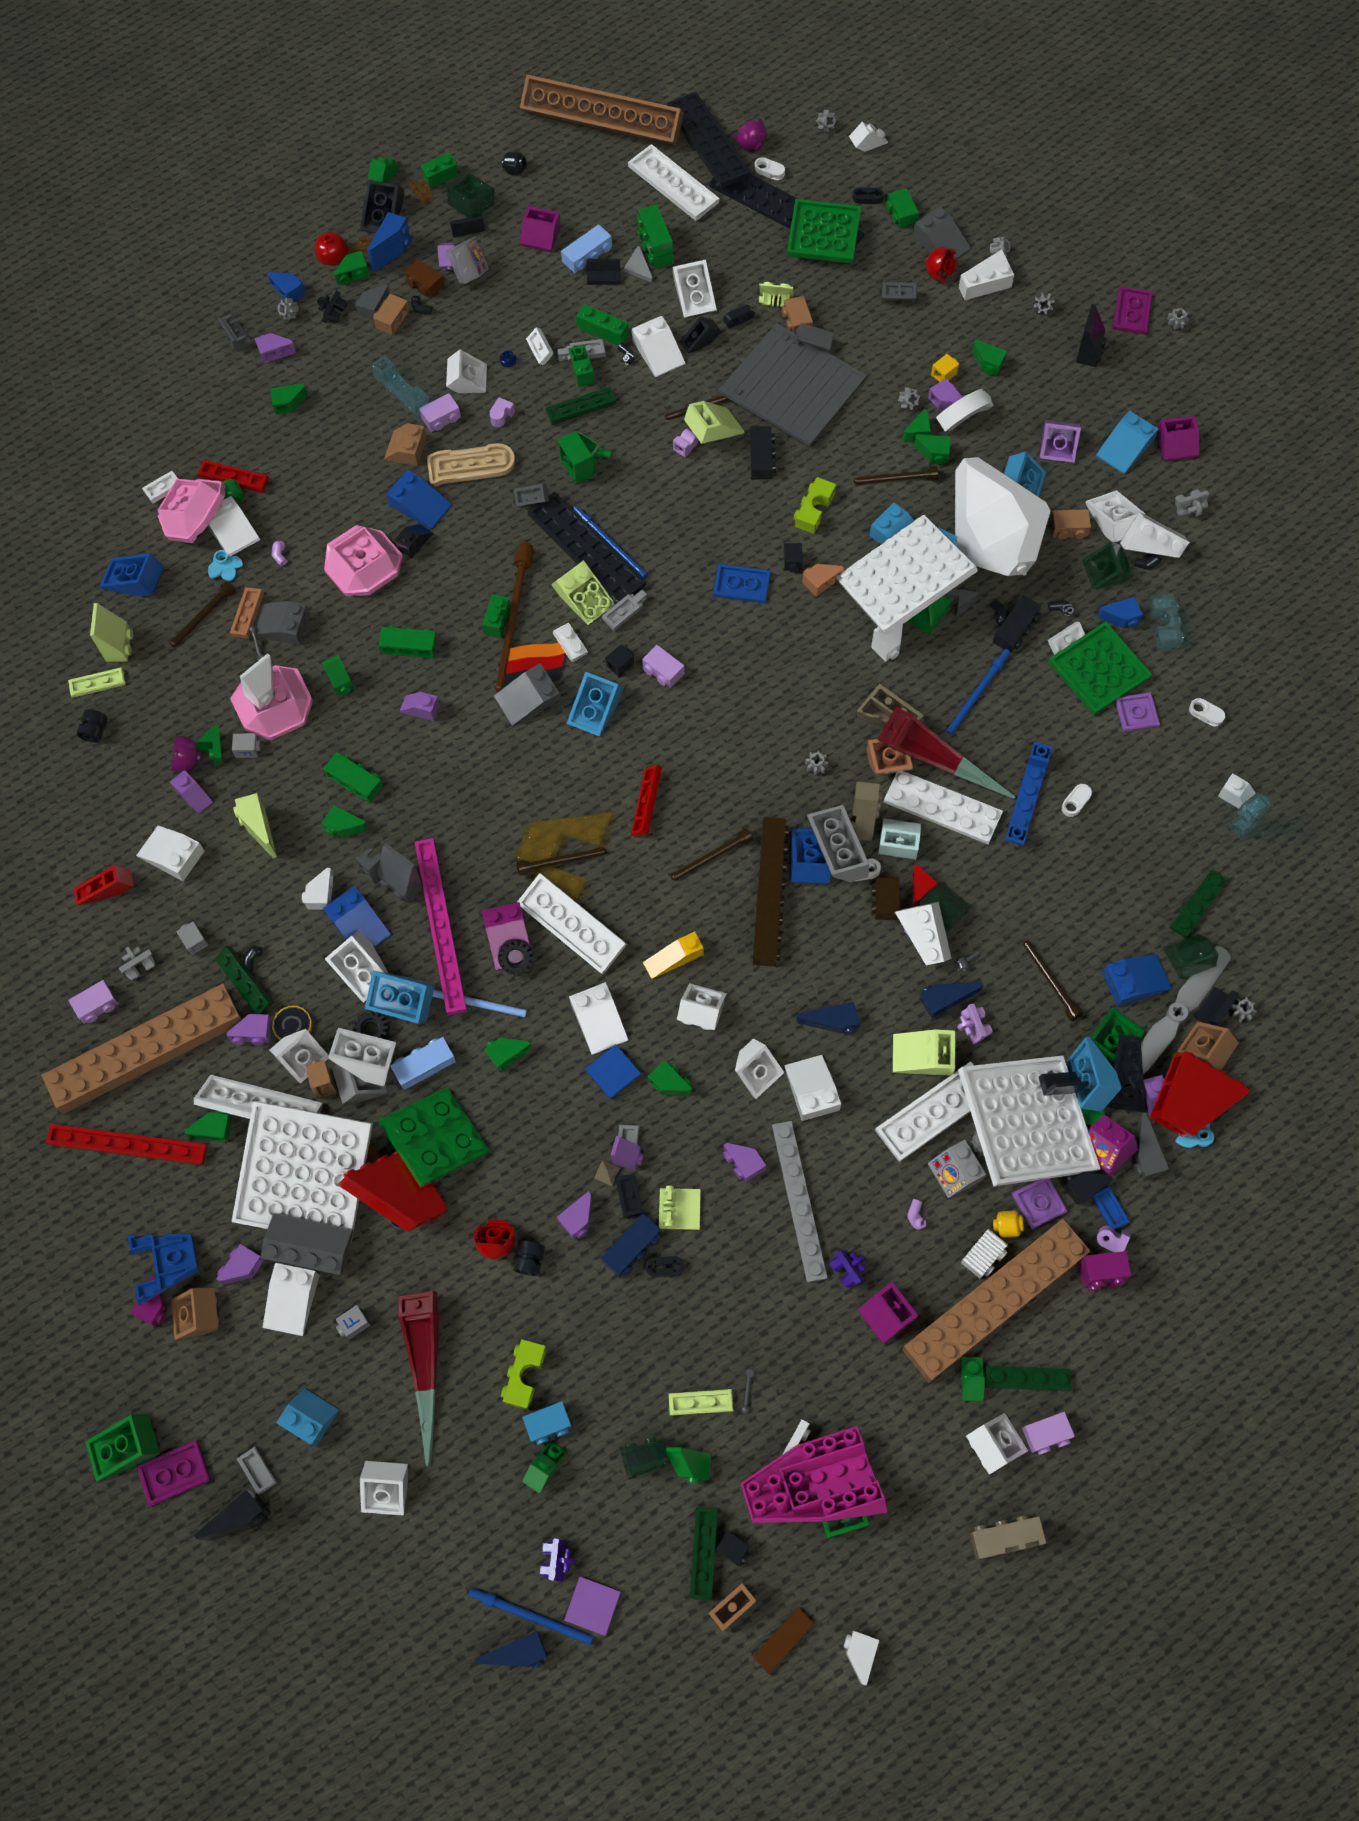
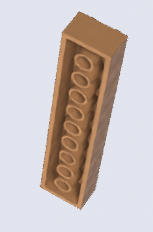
(601, 110)
(141, 1049)
(995, 1300)

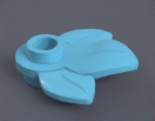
(224, 568)
(1192, 1141)

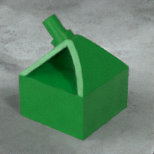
(580, 455)
(931, 616)

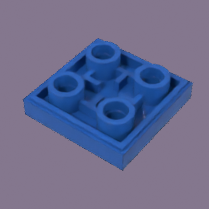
(613, 1072)

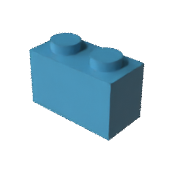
(546, 1423)

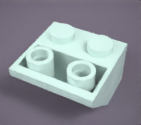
(899, 839)

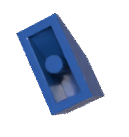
(287, 285)
(1122, 613)

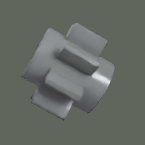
(826, 120)
(1000, 243)
(1042, 298)
(288, 308)
(1178, 318)
(908, 398)
(816, 757)
(1238, 1010)

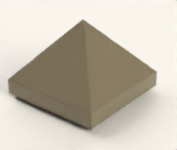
(607, 1172)

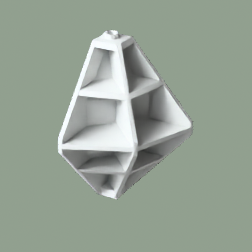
(997, 519)

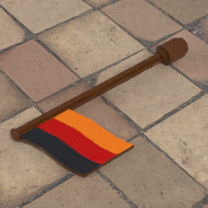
(522, 658)

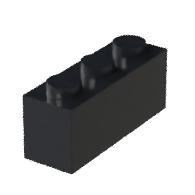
(762, 452)
(1017, 624)

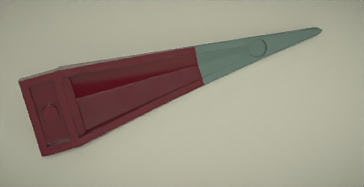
(914, 739)
(420, 1330)

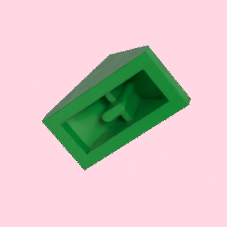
(918, 426)

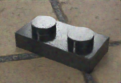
(629, 1195)

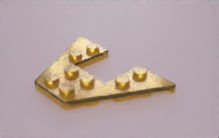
(544, 840)

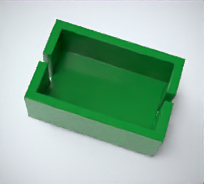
(655, 236)

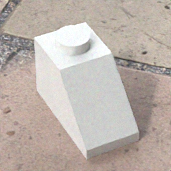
(1236, 791)
(319, 891)
(861, 1653)

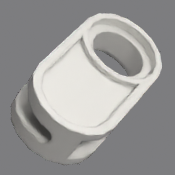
(773, 169)
(1211, 714)
(1079, 797)

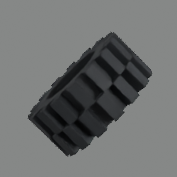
(512, 968)
(374, 1018)

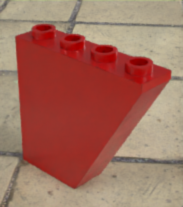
(1194, 1095)
(394, 1192)

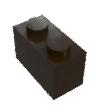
(886, 898)

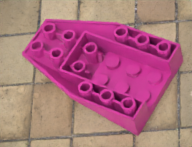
(816, 1483)

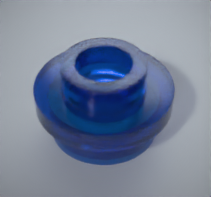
(508, 355)

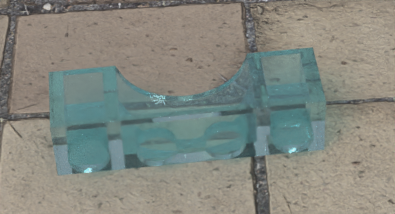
(390, 378)

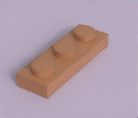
(246, 612)

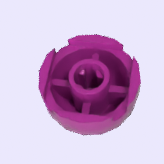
(751, 135)
(184, 754)

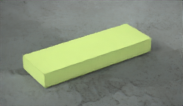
(97, 682)
(700, 1402)

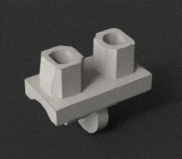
(1192, 503)
(144, 958)

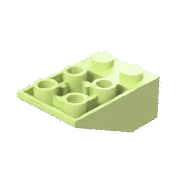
(711, 422)
(583, 593)
(924, 1052)

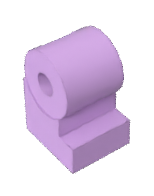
(500, 411)
(686, 441)
(1111, 1240)

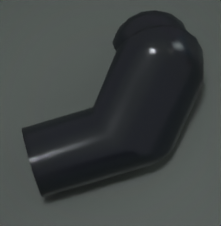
(419, 307)
(628, 353)
(1149, 563)
(1063, 606)

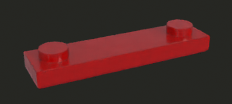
(246, 479)
(646, 801)

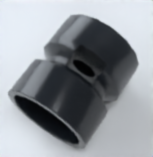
(92, 726)
(529, 1258)

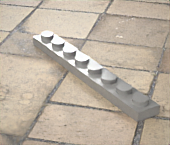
(799, 1202)

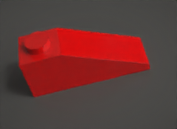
(104, 885)

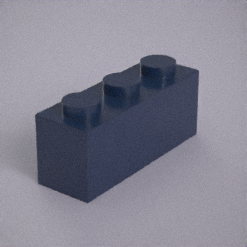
(631, 1246)

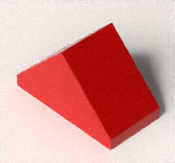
(921, 884)

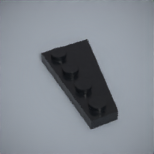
(1130, 1074)

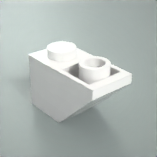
(867, 137)

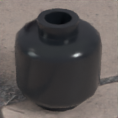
(514, 163)

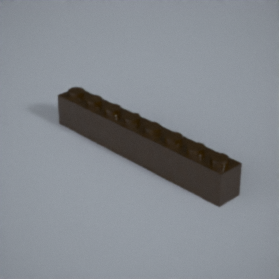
(769, 892)

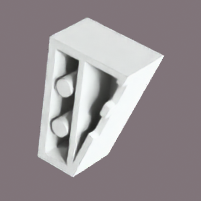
(987, 277)
(1153, 537)
(926, 931)

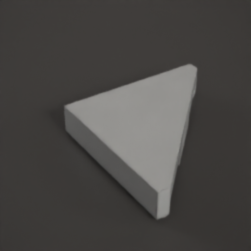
(637, 266)

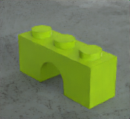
(818, 493)
(527, 1355)

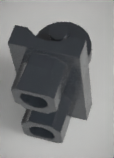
(335, 302)

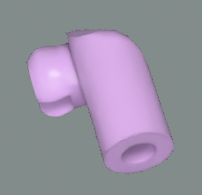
(277, 549)
(914, 1216)

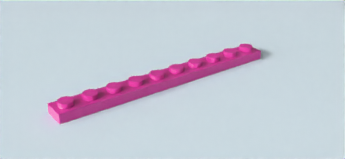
(440, 927)

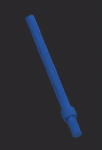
(589, 520)
(996, 666)
(491, 1600)

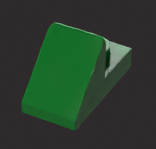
(211, 742)
(972, 1379)

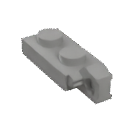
(594, 348)
(624, 610)

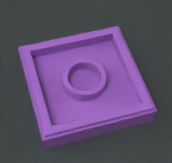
(1137, 712)
(1039, 1203)
(592, 1606)

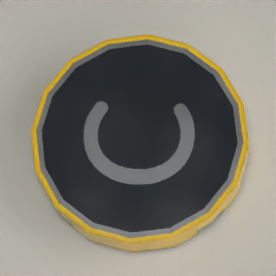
(291, 1020)

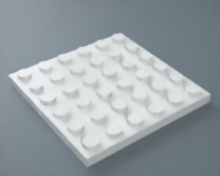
(906, 574)
(1022, 1129)
(296, 1166)

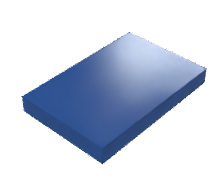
(741, 583)

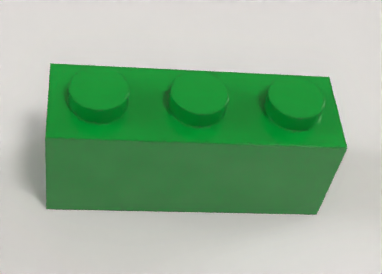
(602, 325)
(407, 642)
(353, 777)

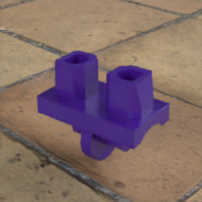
(843, 1260)
(559, 1561)

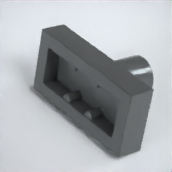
(531, 494)

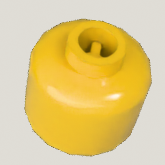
(1008, 1224)

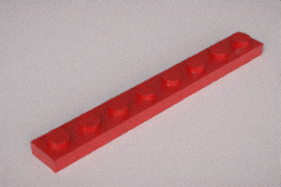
(126, 1144)

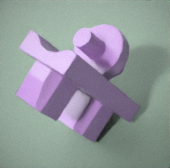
(972, 1023)

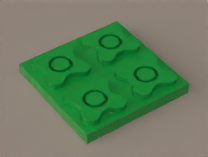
(823, 231)
(1099, 668)
(433, 1137)

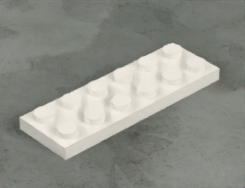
(673, 182)
(943, 806)
(571, 923)
(238, 1097)
(925, 1117)

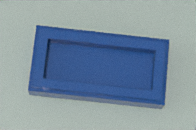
(1110, 1208)

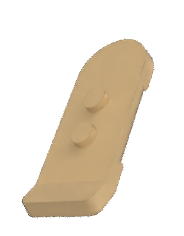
(470, 464)

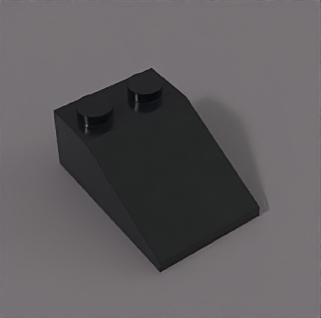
(378, 201)
(1092, 339)
(241, 1515)

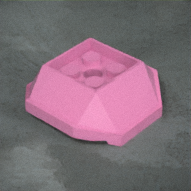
(190, 508)
(364, 575)
(284, 713)

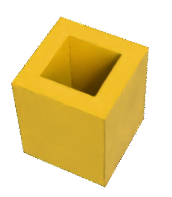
(945, 368)

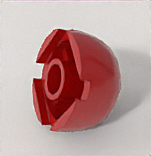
(330, 248)
(941, 260)
(494, 1239)

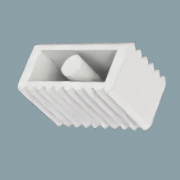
(984, 1253)

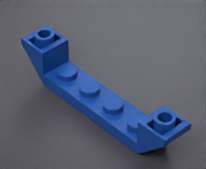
(1028, 793)

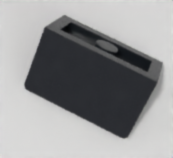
(467, 226)
(603, 272)
(1215, 1006)
(1061, 1083)

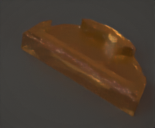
(421, 190)
(361, 245)

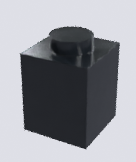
(793, 557)
(620, 660)
(733, 1549)

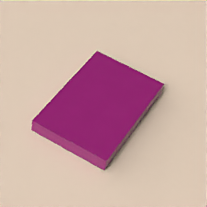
(1132, 310)
(173, 1473)

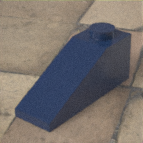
(945, 996)
(835, 1018)
(522, 1652)

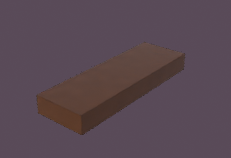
(783, 1640)

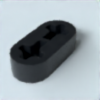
(868, 195)
(738, 316)
(663, 1261)

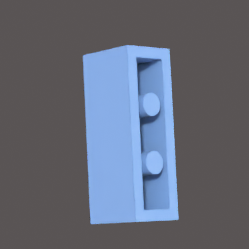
(586, 247)
(422, 1063)

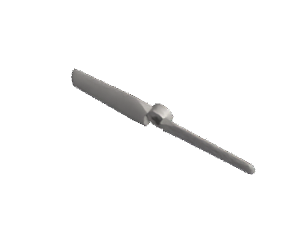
(1187, 1000)

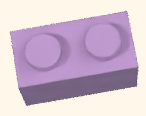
(440, 413)
(663, 666)
(93, 1002)
(1048, 1433)

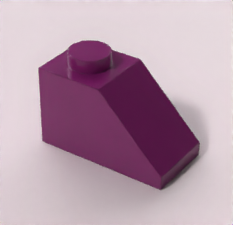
(151, 1311)

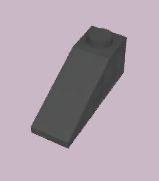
(1149, 1156)

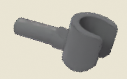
(962, 963)

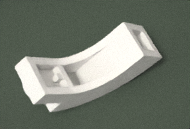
(964, 408)

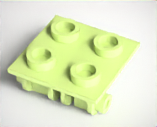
(769, 289)
(679, 1208)

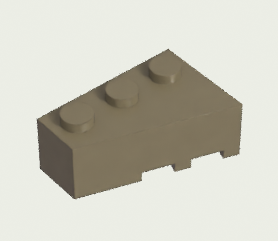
(880, 706)
(865, 809)
(1007, 1537)

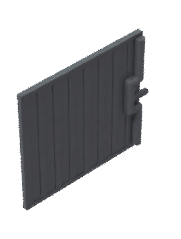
(792, 384)

